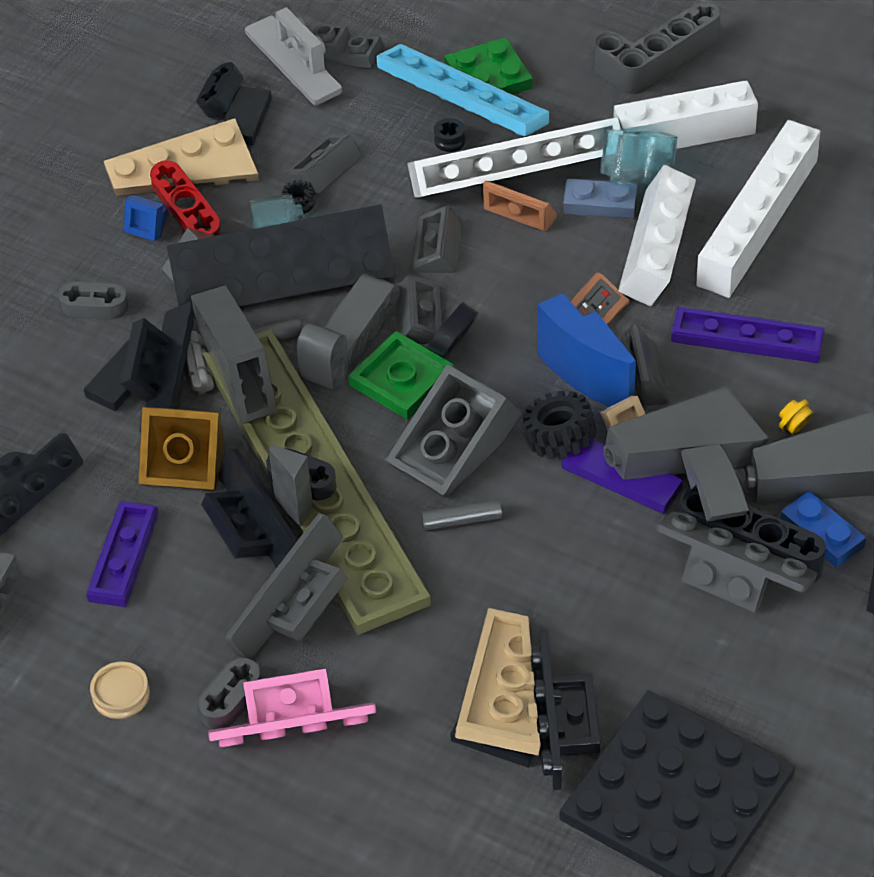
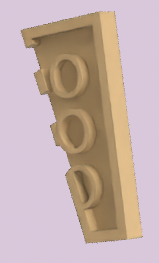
(204, 156)
(500, 690)

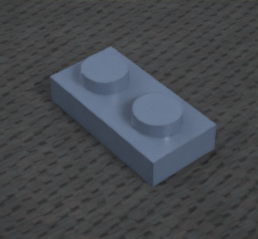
(600, 198)

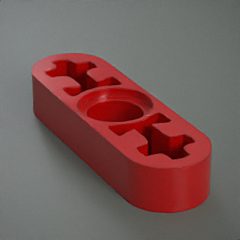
(183, 188)

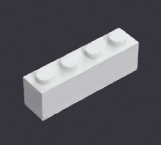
(695, 115)
(657, 235)

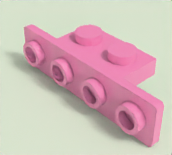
(289, 702)

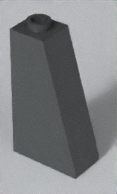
(235, 353)
(655, 440)
(826, 461)

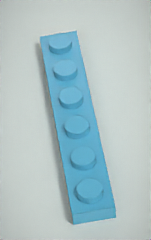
(463, 90)

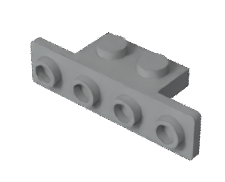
(296, 54)

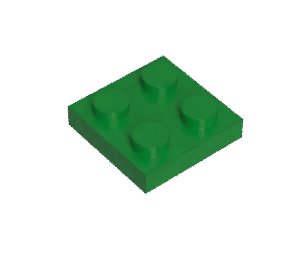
(493, 64)
(398, 374)

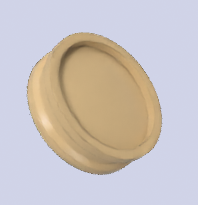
(120, 690)

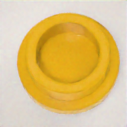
(795, 416)

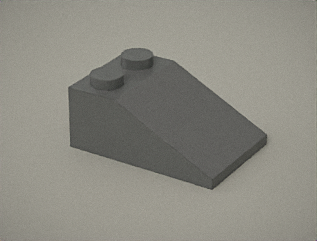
(453, 431)

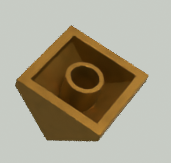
(180, 448)

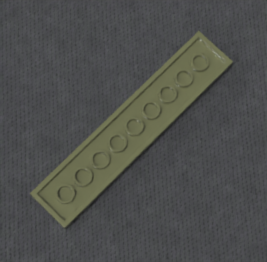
(379, 574)

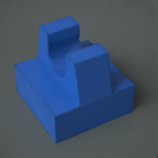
(144, 217)

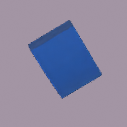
(584, 352)

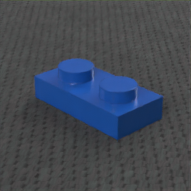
(814, 515)

